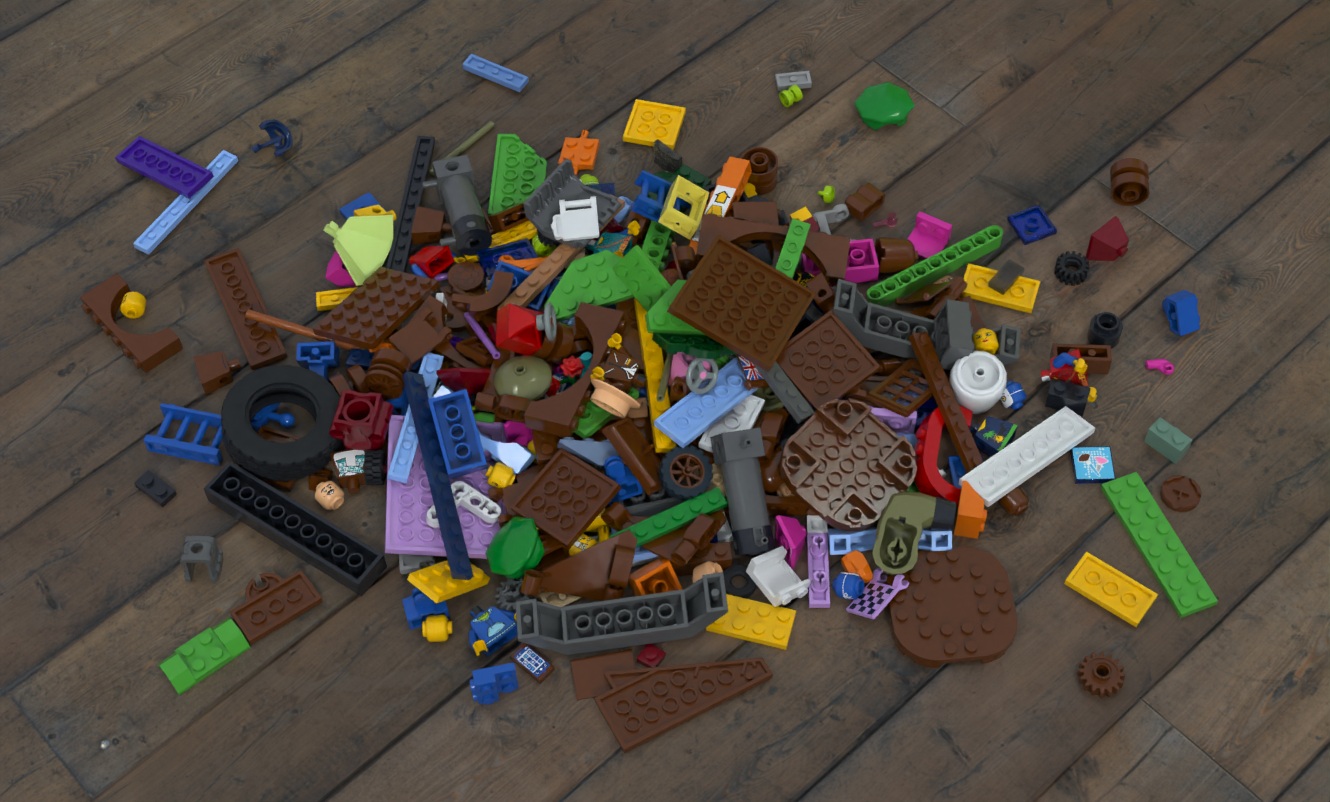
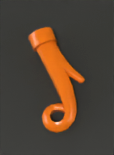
(526, 264)

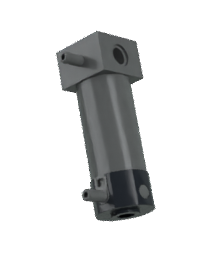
(457, 192)
(744, 489)

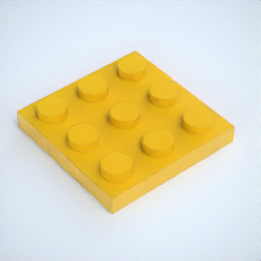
(653, 122)

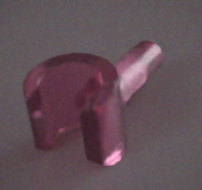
(889, 221)

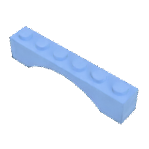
(511, 454)
(847, 541)

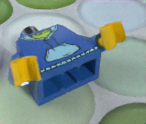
(491, 629)

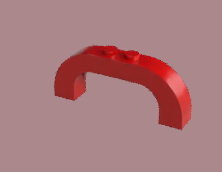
(926, 450)

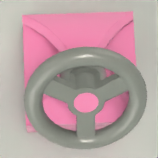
(695, 371)

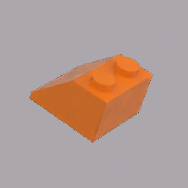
(970, 513)
(654, 578)

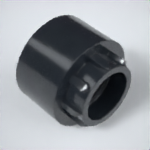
(1105, 329)

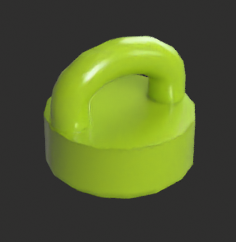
(828, 194)

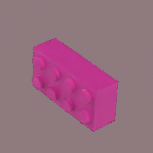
(861, 262)

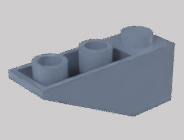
(588, 450)

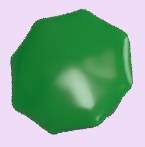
(884, 105)
(515, 548)

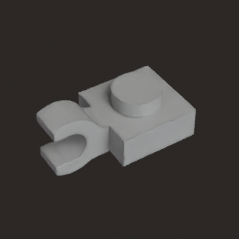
(412, 563)

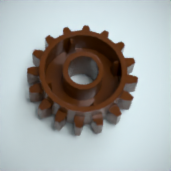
(1103, 665)

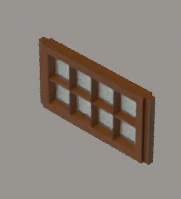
(903, 390)

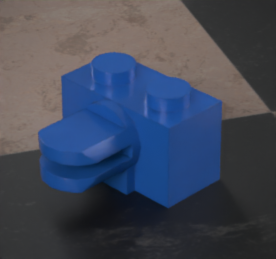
(1182, 312)
(318, 356)
(623, 476)
(420, 606)

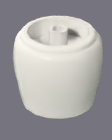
(978, 381)

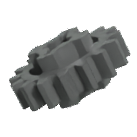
(510, 593)

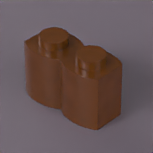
(864, 201)

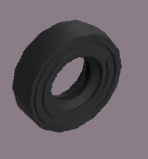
(738, 570)

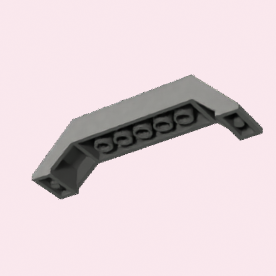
(889, 328)
(623, 620)

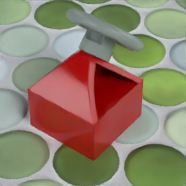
(522, 328)

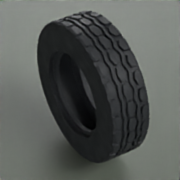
(273, 386)

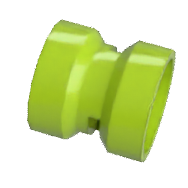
(791, 95)

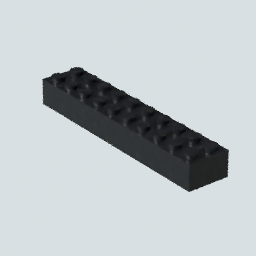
(296, 528)

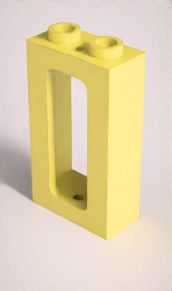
(697, 198)

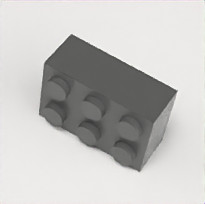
(953, 333)

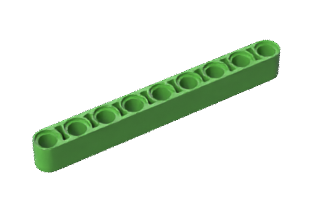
(935, 266)

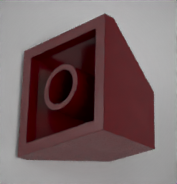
(1108, 242)
(464, 378)

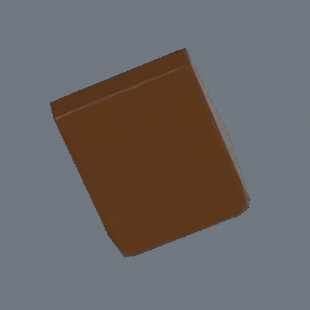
(318, 477)

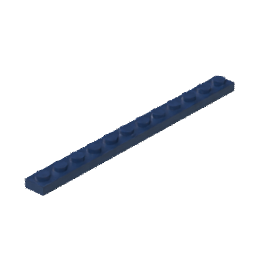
(437, 477)

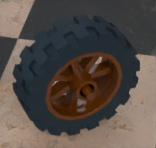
(673, 486)

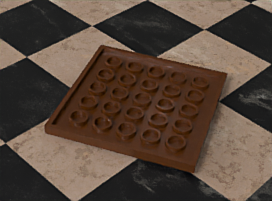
(742, 303)

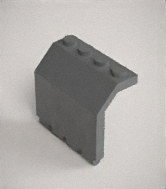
(565, 185)

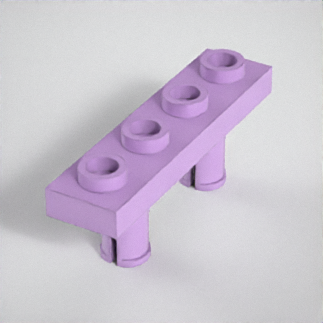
(818, 570)

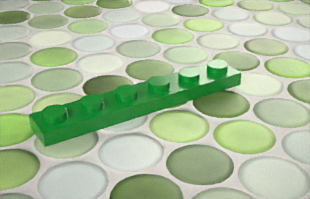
(676, 516)

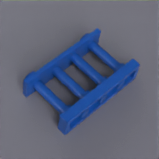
(648, 207)
(185, 450)

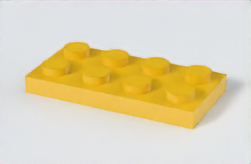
(1019, 296)
(438, 582)
(1111, 589)
(755, 622)

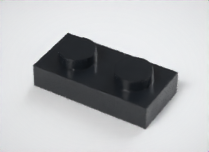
(155, 488)

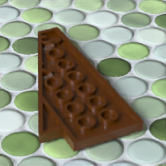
(661, 698)

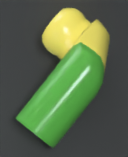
(484, 417)

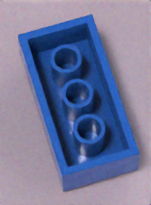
(458, 434)

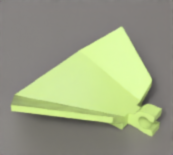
(362, 243)

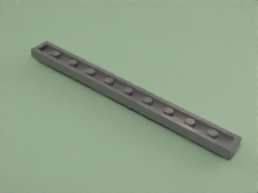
(785, 390)

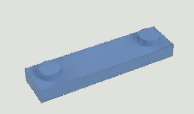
(495, 73)

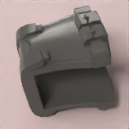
(210, 555)

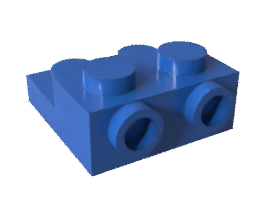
(491, 681)

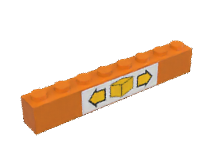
(727, 190)

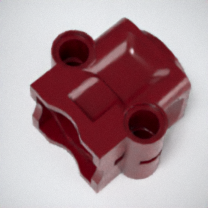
(361, 420)

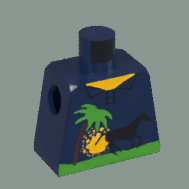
(993, 435)

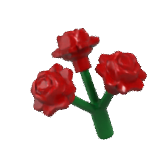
(570, 367)

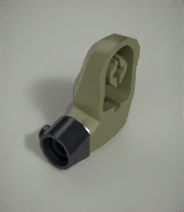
(902, 527)

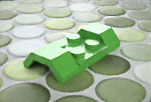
(204, 655)

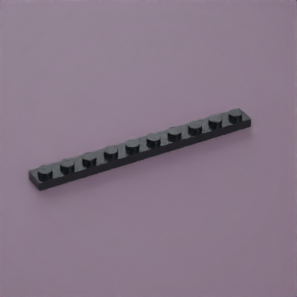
(412, 198)

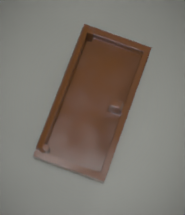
(635, 453)

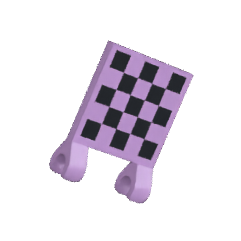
(876, 595)

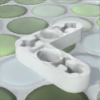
(463, 498)

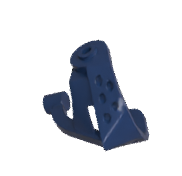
(276, 140)

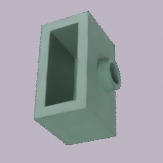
(1168, 440)

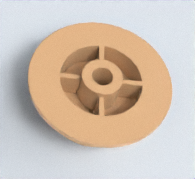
(612, 399)

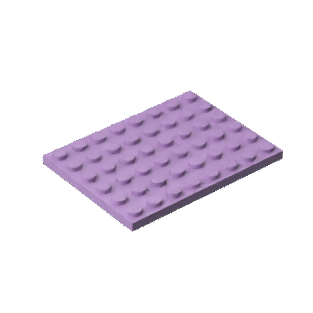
(408, 503)

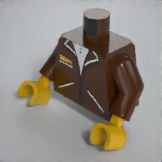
(620, 368)

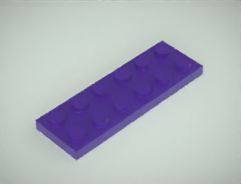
(164, 167)

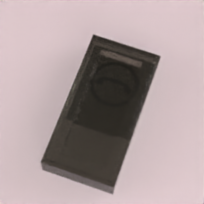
(1006, 277)

